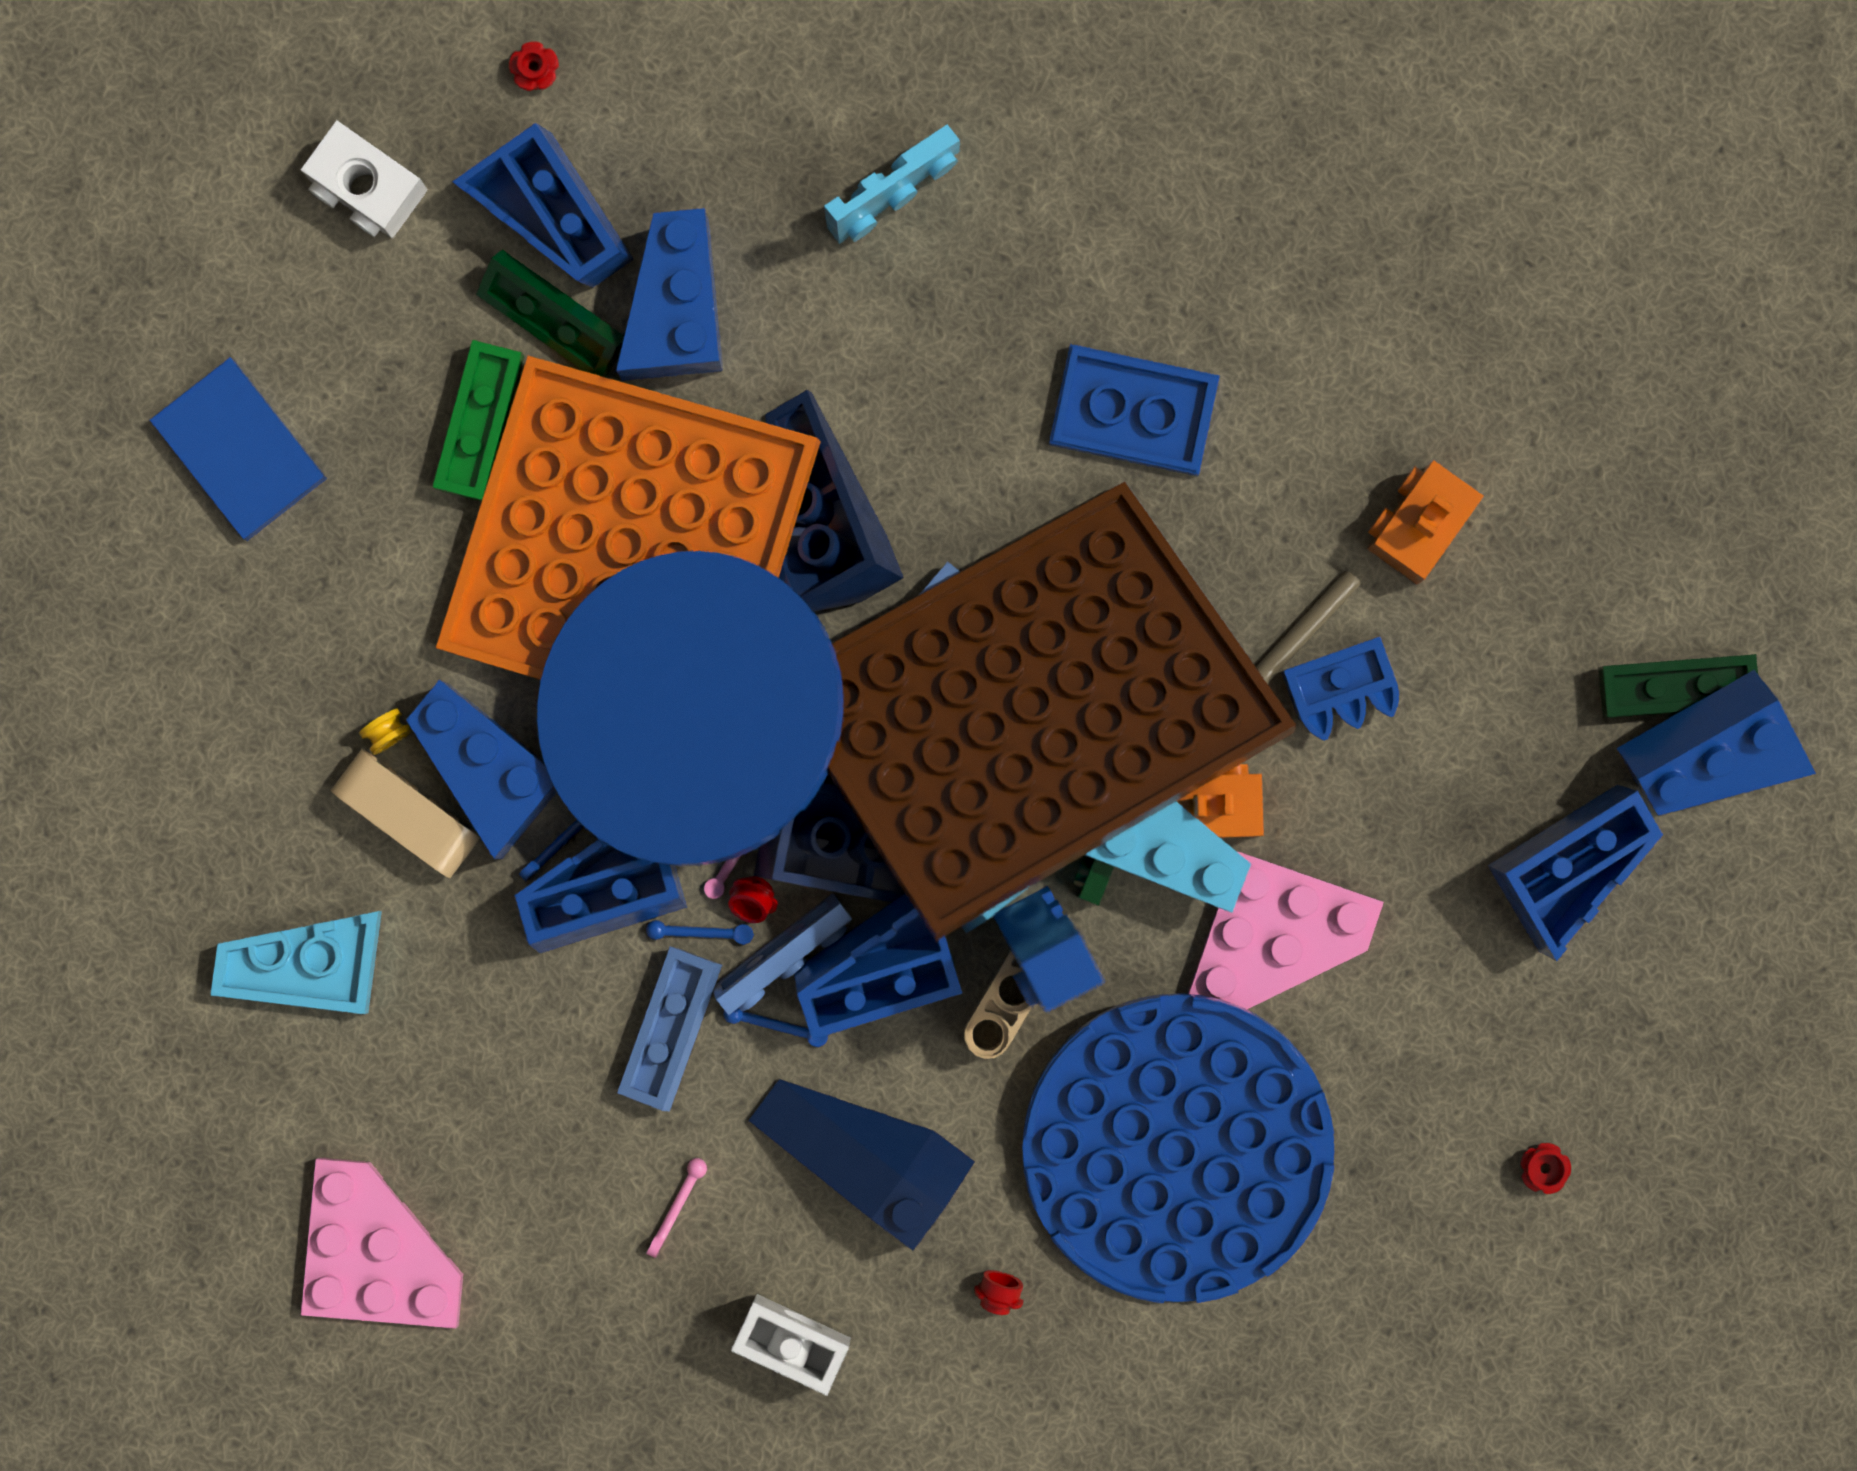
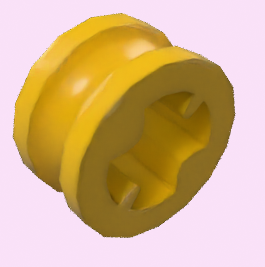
(385, 731)

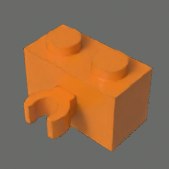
(1424, 521)
(1229, 804)

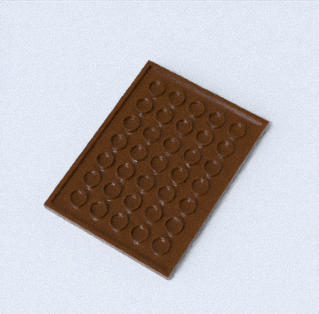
(1040, 709)

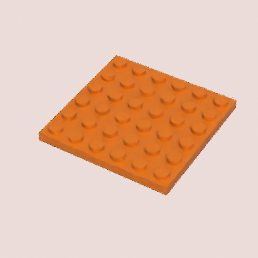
(604, 480)

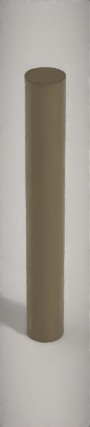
(1308, 625)

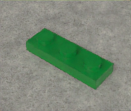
(478, 420)

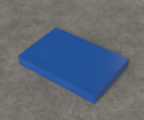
(1134, 410)
(238, 449)

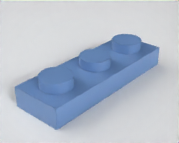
(782, 955)
(669, 1029)

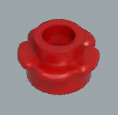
(540, 78)
(752, 899)
(1547, 1182)
(999, 1292)

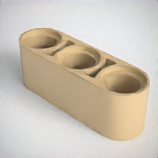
(405, 814)
(994, 1008)

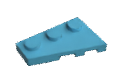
(875, 193)
(1180, 855)
(305, 966)

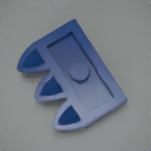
(1342, 683)

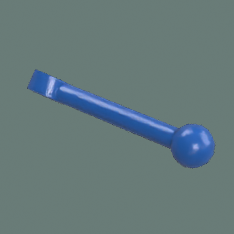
(551, 850)
(741, 934)
(769, 1023)

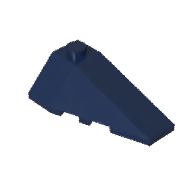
(837, 542)
(828, 852)
(877, 1162)

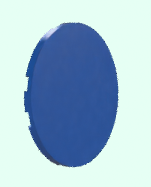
(689, 708)
(1178, 1148)

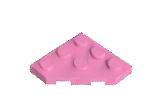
(1281, 935)
(373, 1254)

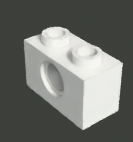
(346, 156)
(791, 1344)

